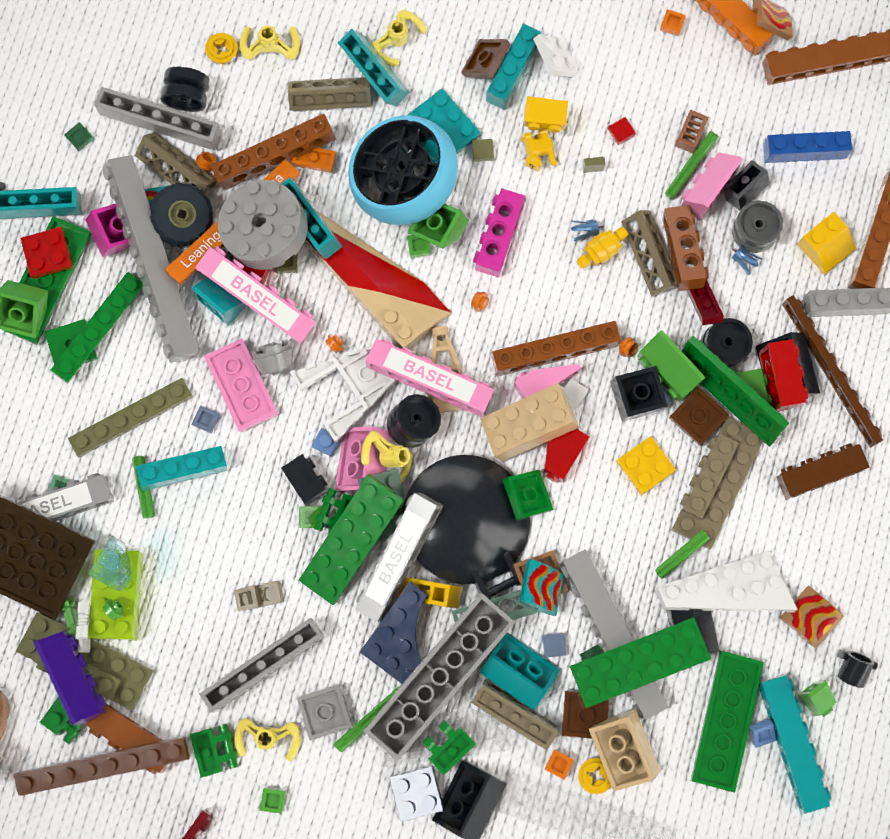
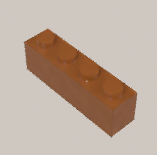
(122, 732)

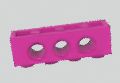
(512, 203)

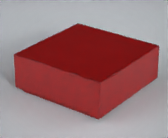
(621, 130)

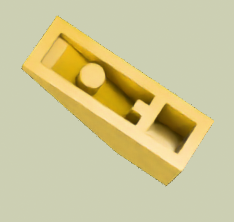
(438, 593)

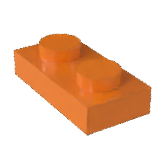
(316, 159)

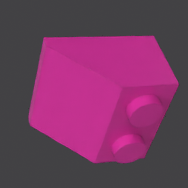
(107, 230)

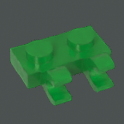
(451, 750)

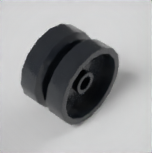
(185, 89)
(737, 339)
(413, 421)

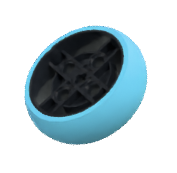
(388, 146)

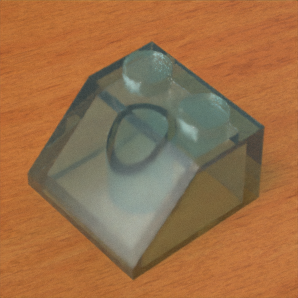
(113, 565)

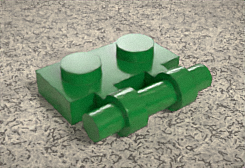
(329, 501)
(57, 720)
(207, 752)

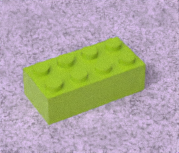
(122, 628)

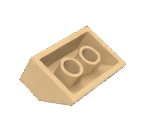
(625, 750)

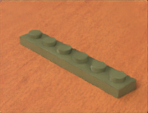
(130, 417)

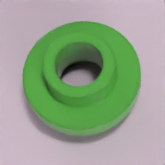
(113, 609)

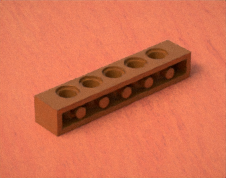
(273, 151)
(555, 348)

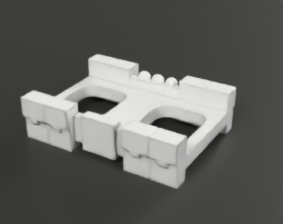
(82, 629)

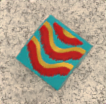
(541, 587)

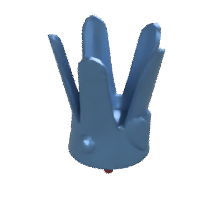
(590, 226)
(742, 254)

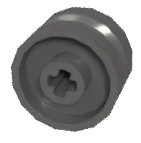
(757, 226)

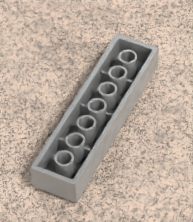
(438, 676)

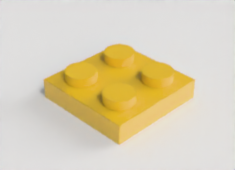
(645, 465)

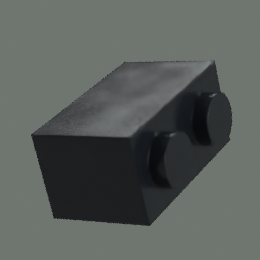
(746, 185)
(304, 479)

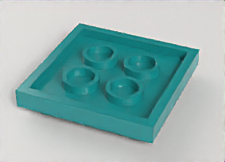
(449, 117)

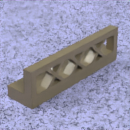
(329, 93)
(174, 159)
(657, 249)
(516, 715)

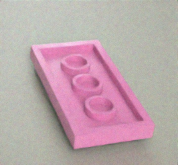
(241, 385)

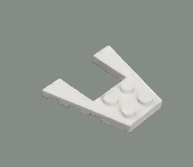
(363, 382)

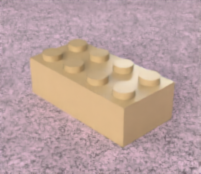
(529, 422)

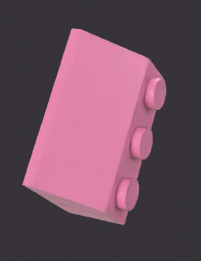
(710, 183)
(350, 464)

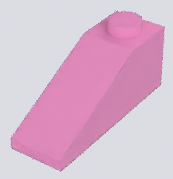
(540, 379)

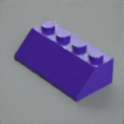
(70, 677)

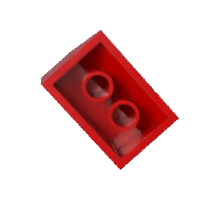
(783, 375)

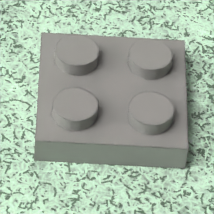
(324, 712)

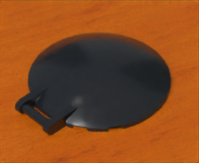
(476, 528)

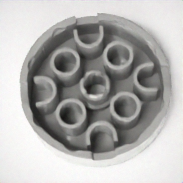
(262, 224)

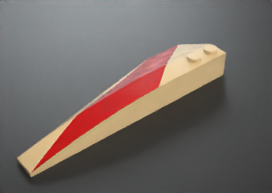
(386, 291)

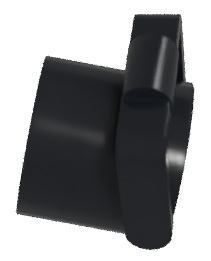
(855, 668)

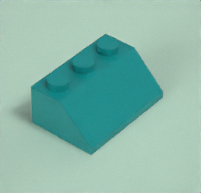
(520, 671)

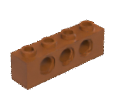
(686, 276)

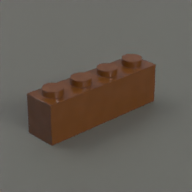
(821, 472)

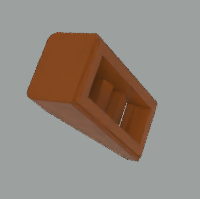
(686, 144)

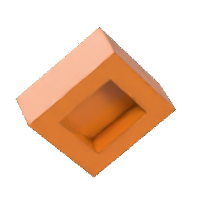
(672, 22)
(559, 764)

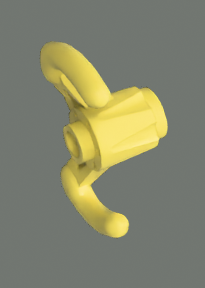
(397, 34)
(269, 42)
(390, 454)
(247, 724)

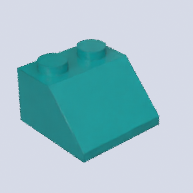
(218, 300)

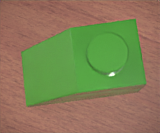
(818, 698)

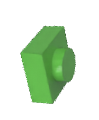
(418, 247)
(307, 516)
(272, 800)

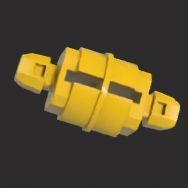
(602, 247)

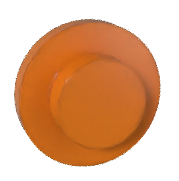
(205, 161)
(480, 301)
(335, 343)
(628, 347)

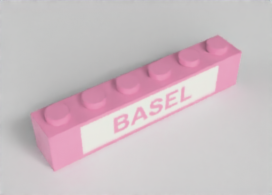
(255, 294)
(429, 377)

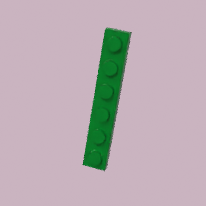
(97, 327)

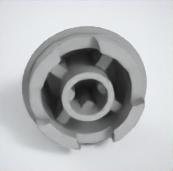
(273, 357)

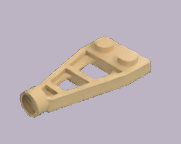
(444, 346)

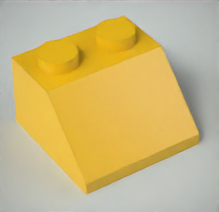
(545, 114)
(828, 243)

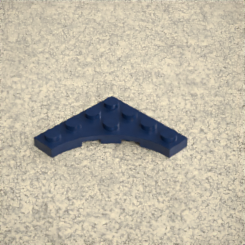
(394, 641)

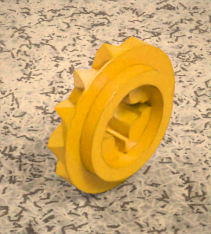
(219, 40)
(585, 780)

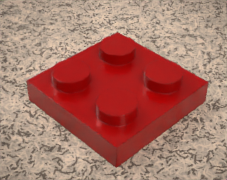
(46, 252)

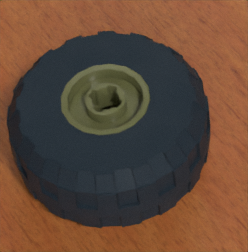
(181, 214)

